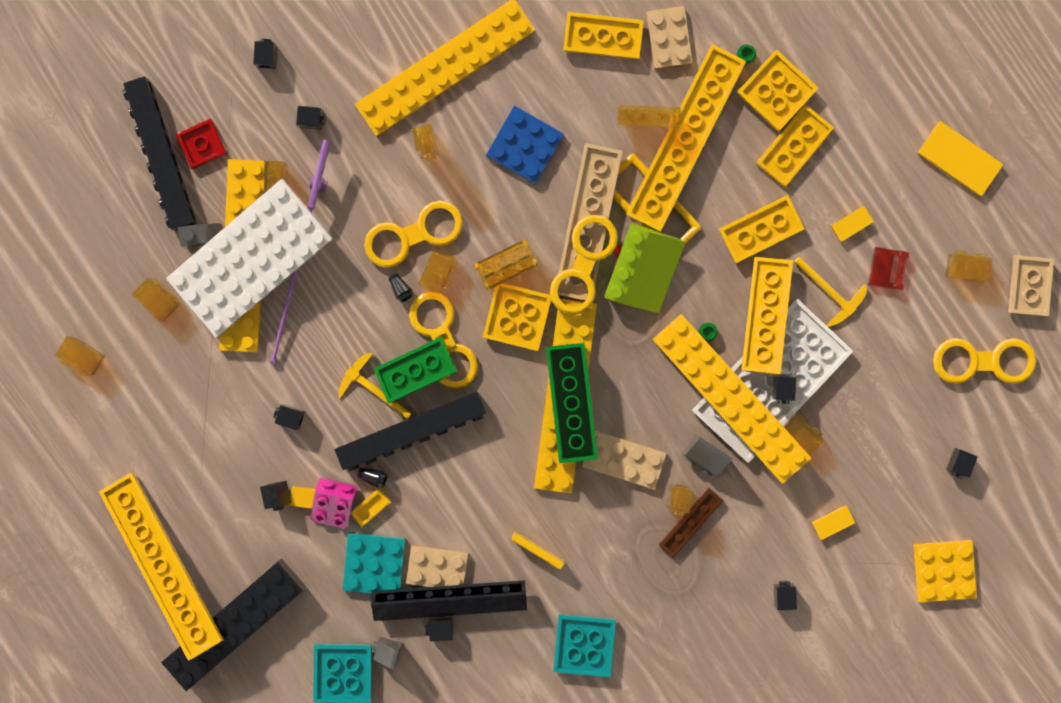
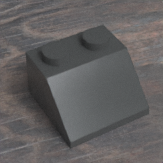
(706, 455)

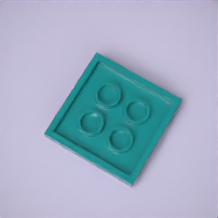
(373, 563)
(584, 645)
(342, 673)

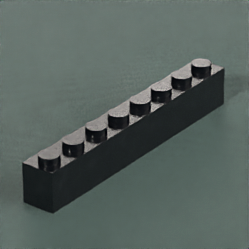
(159, 152)
(409, 431)
(449, 600)

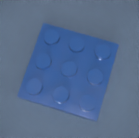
(524, 144)

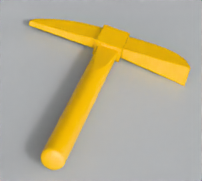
(847, 307)
(354, 374)

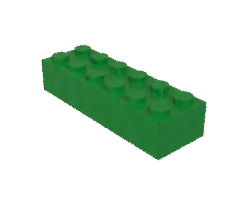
(571, 403)

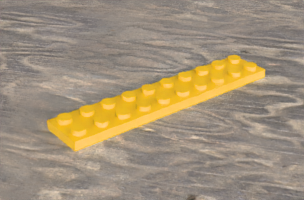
(445, 67)
(683, 144)
(244, 187)
(568, 330)
(731, 398)
(161, 566)

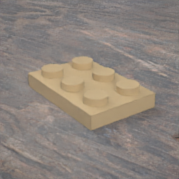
(669, 37)
(1031, 285)
(436, 567)

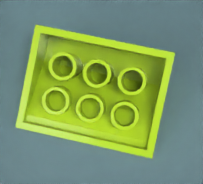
(644, 268)

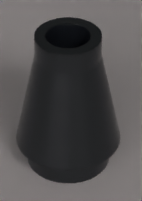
(400, 288)
(376, 478)

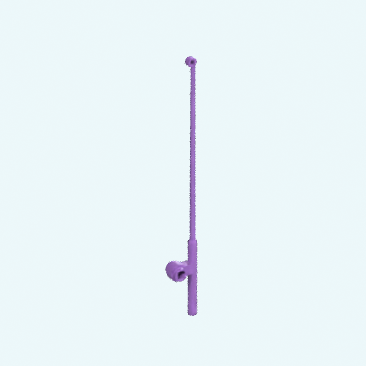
(316, 185)

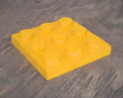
(777, 90)
(517, 316)
(945, 571)

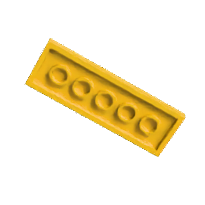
(767, 316)

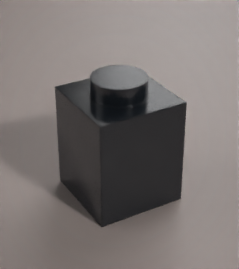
(265, 54)
(310, 117)
(784, 389)
(289, 416)
(961, 463)
(275, 495)
(785, 596)
(440, 629)

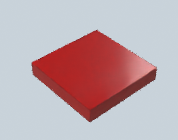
(201, 144)

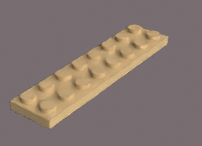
(592, 197)

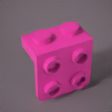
(333, 503)

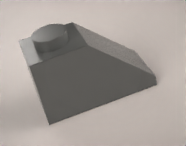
(198, 234)
(387, 652)

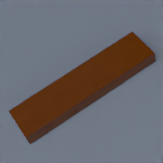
(690, 522)

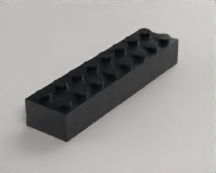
(238, 622)

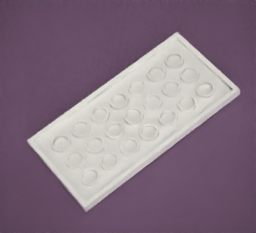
(249, 258)
(809, 354)

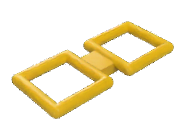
(632, 158)

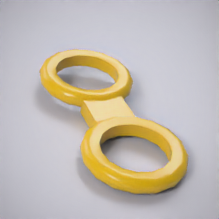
(413, 234)
(583, 264)
(443, 331)
(984, 361)

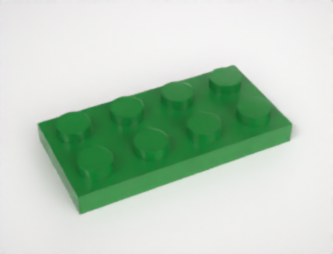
(415, 370)

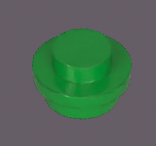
(747, 53)
(708, 331)

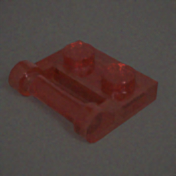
(882, 266)

